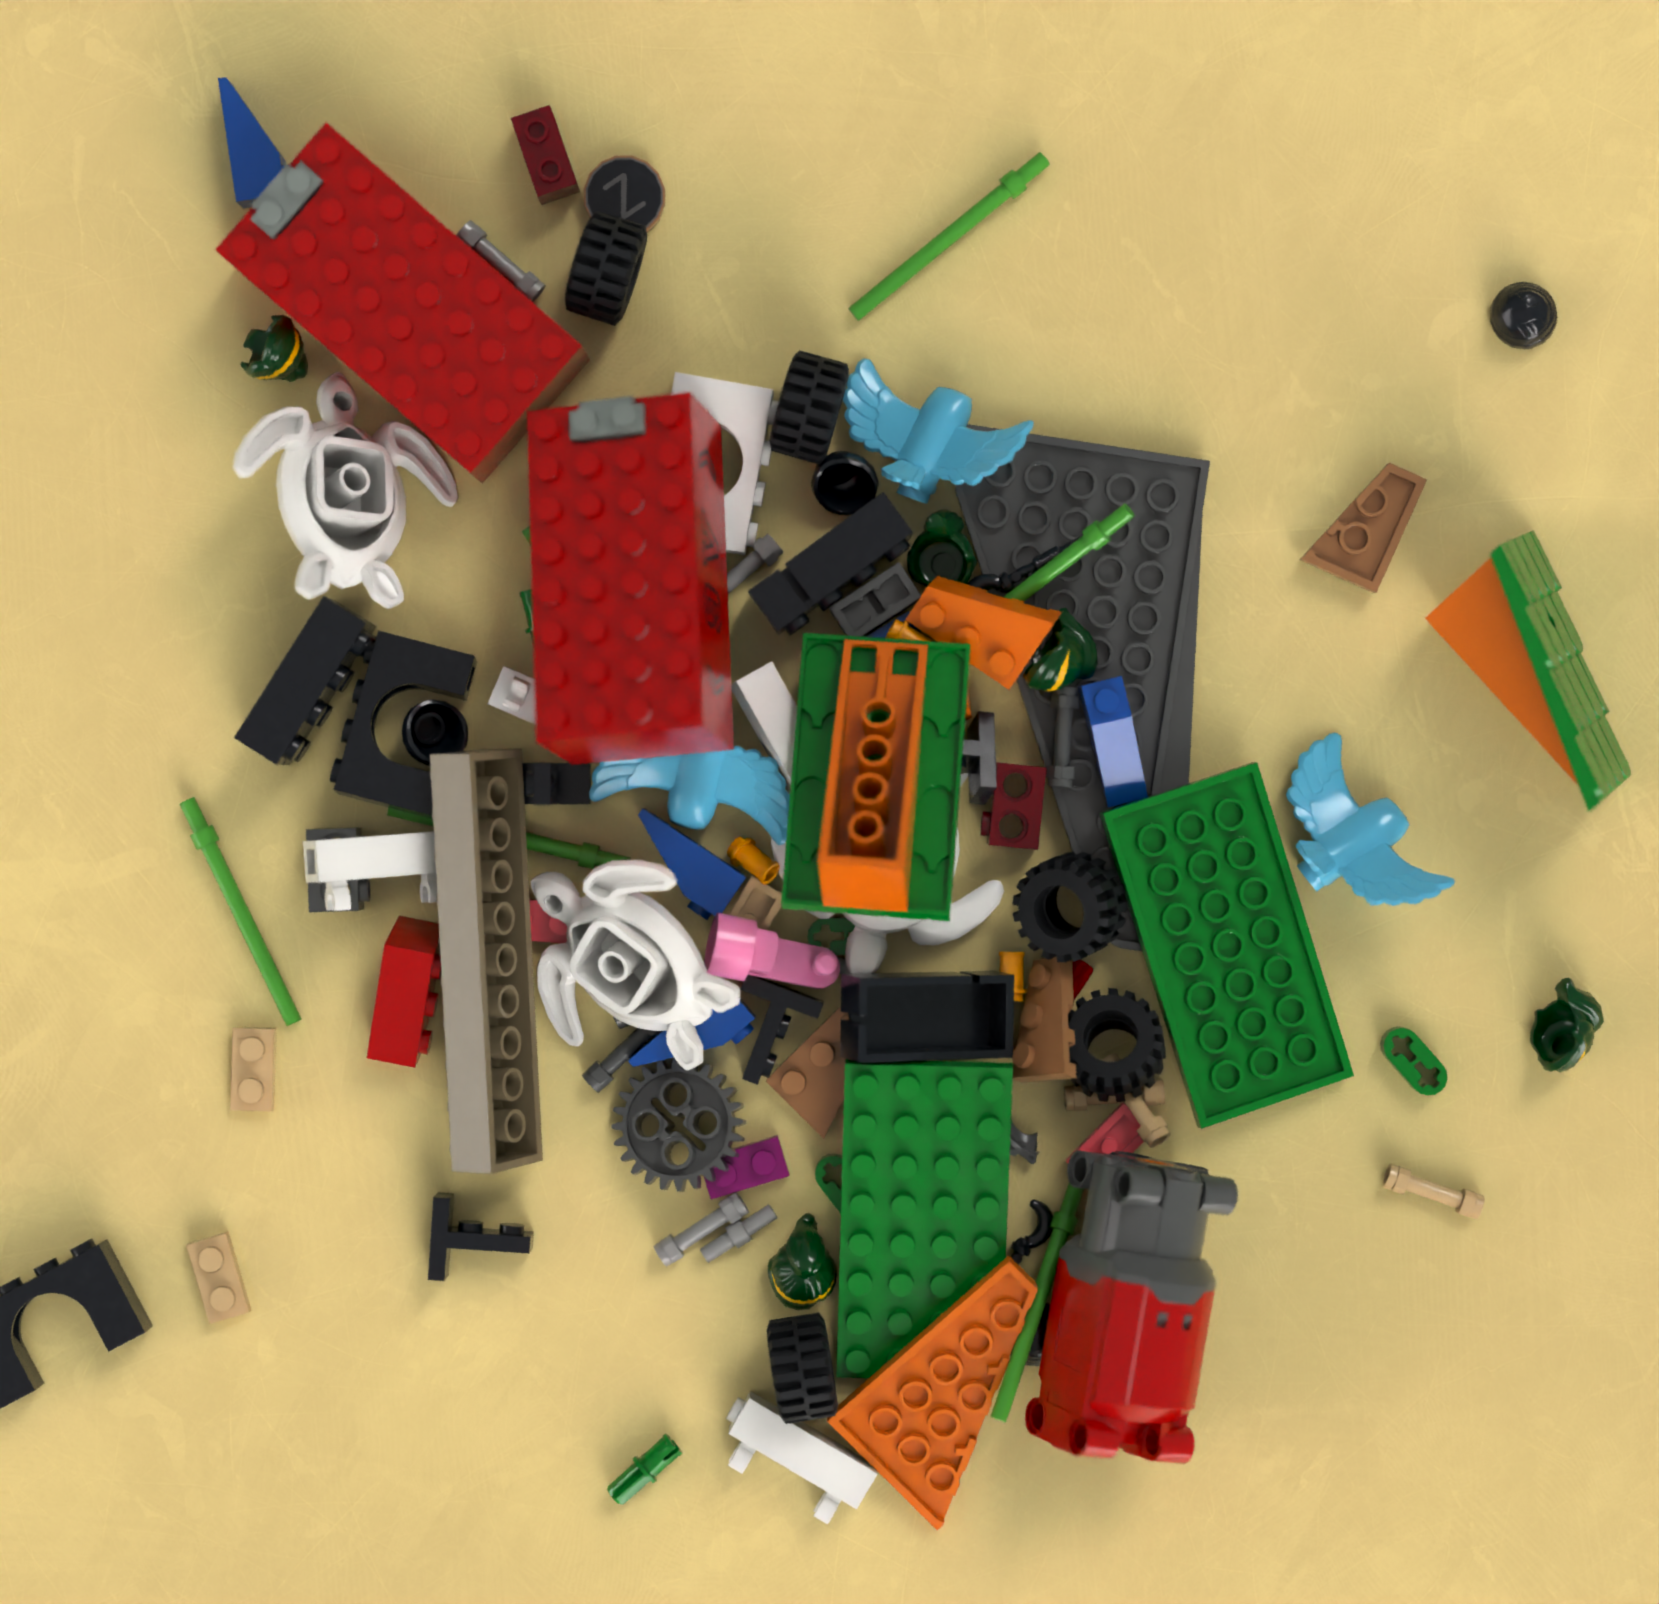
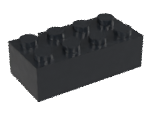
(832, 563)
(306, 683)
(927, 1016)

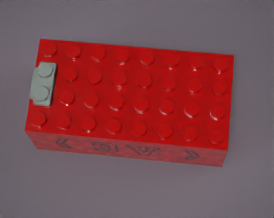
(403, 302)
(629, 579)

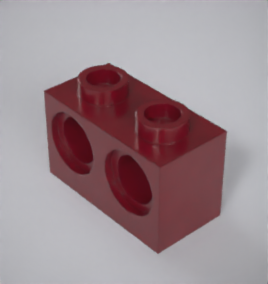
(545, 155)
(1026, 807)

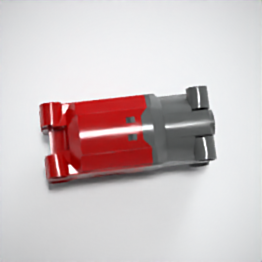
(1130, 1310)

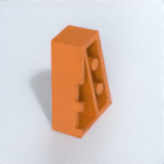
(999, 629)

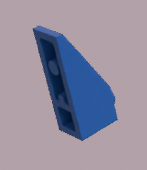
(251, 151)
(1113, 740)
(698, 872)
(713, 1032)

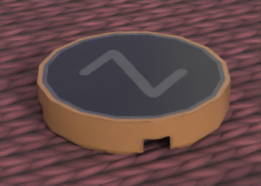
(627, 190)

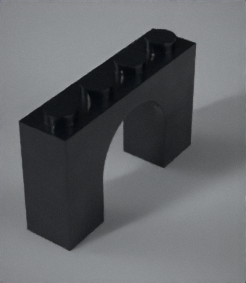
(394, 667)
(90, 1278)

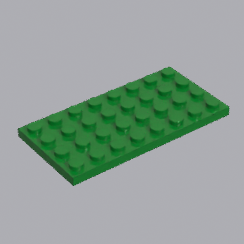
(1227, 944)
(917, 1198)

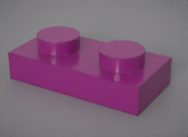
(755, 1165)

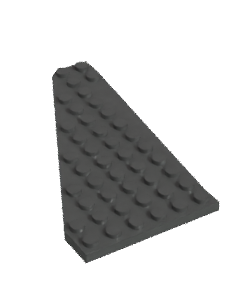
(1129, 595)

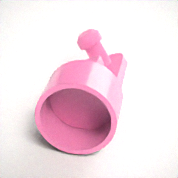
(742, 949)

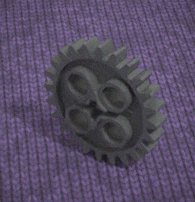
(655, 1151)

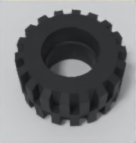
(605, 268)
(809, 407)
(1040, 912)
(1129, 1073)
(802, 1368)

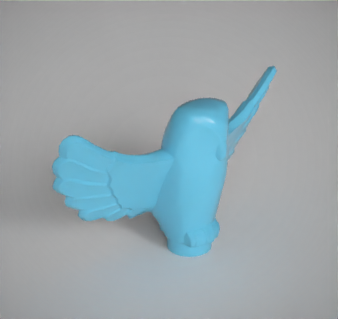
(925, 441)
(701, 782)
(1352, 838)

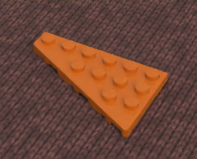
(929, 1400)

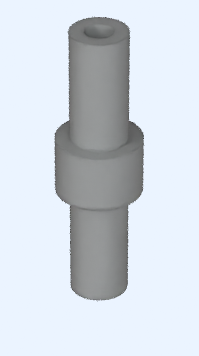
(738, 1233)

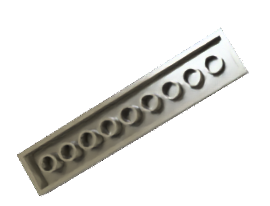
(486, 959)

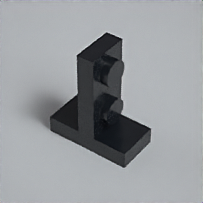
(980, 758)
(556, 783)
(775, 1021)
(468, 1235)

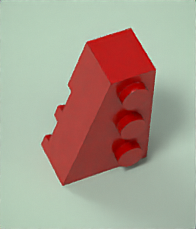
(406, 993)

